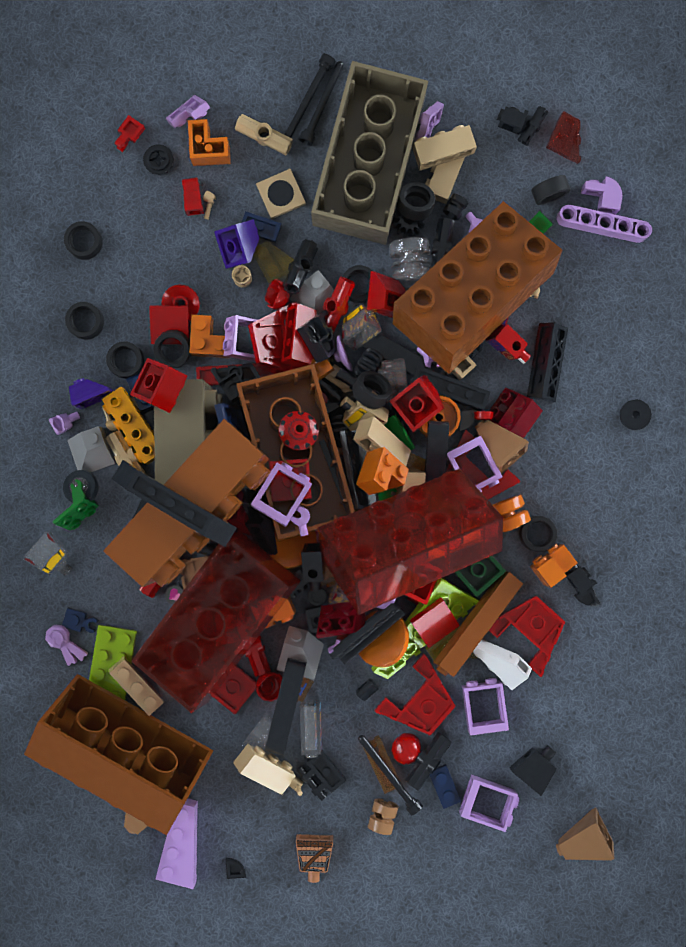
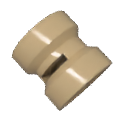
(240, 273)

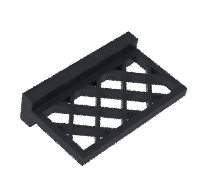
(373, 628)

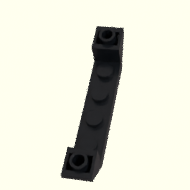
(173, 504)

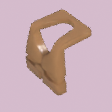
(191, 569)

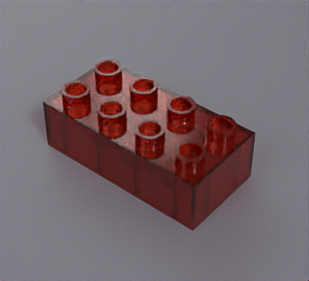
(410, 540)
(215, 621)

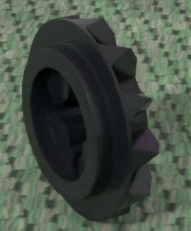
(152, 153)

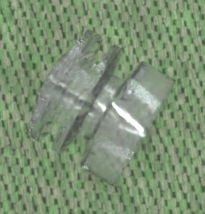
(409, 258)

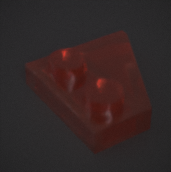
(566, 138)

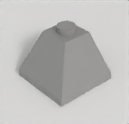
(314, 292)
(91, 450)
(301, 646)

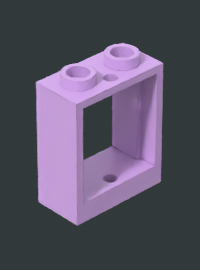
(229, 344)
(492, 481)
(271, 512)
(485, 726)
(469, 798)

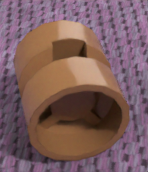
(381, 820)

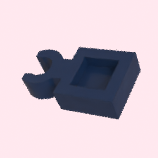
(77, 620)

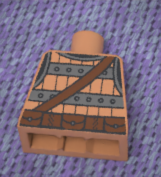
(314, 854)

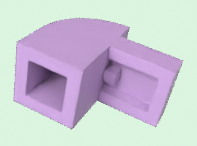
(608, 192)

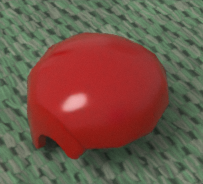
(276, 295)
(265, 689)
(406, 748)

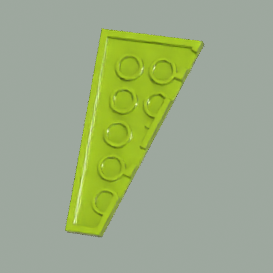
(457, 601)

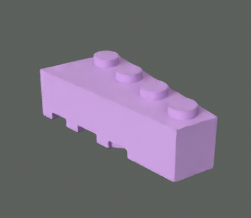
(180, 849)

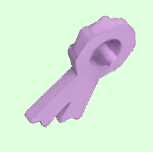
(59, 637)

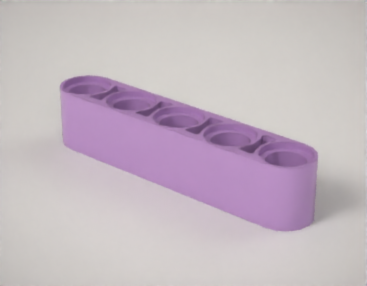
(612, 221)

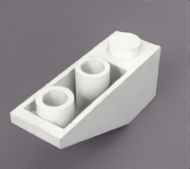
(504, 663)

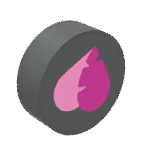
(173, 593)

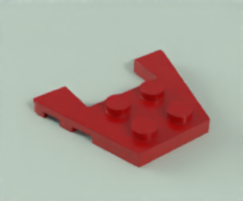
(268, 339)
(477, 476)
(537, 624)
(426, 707)

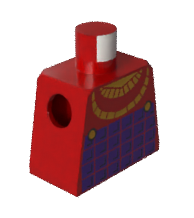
(502, 341)

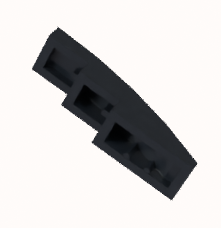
(259, 524)

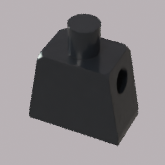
(312, 559)
(535, 768)

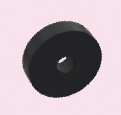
(643, 411)

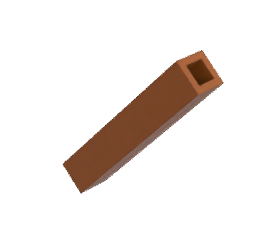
(477, 624)

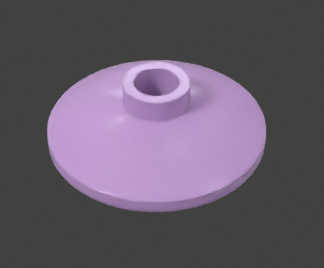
(341, 355)

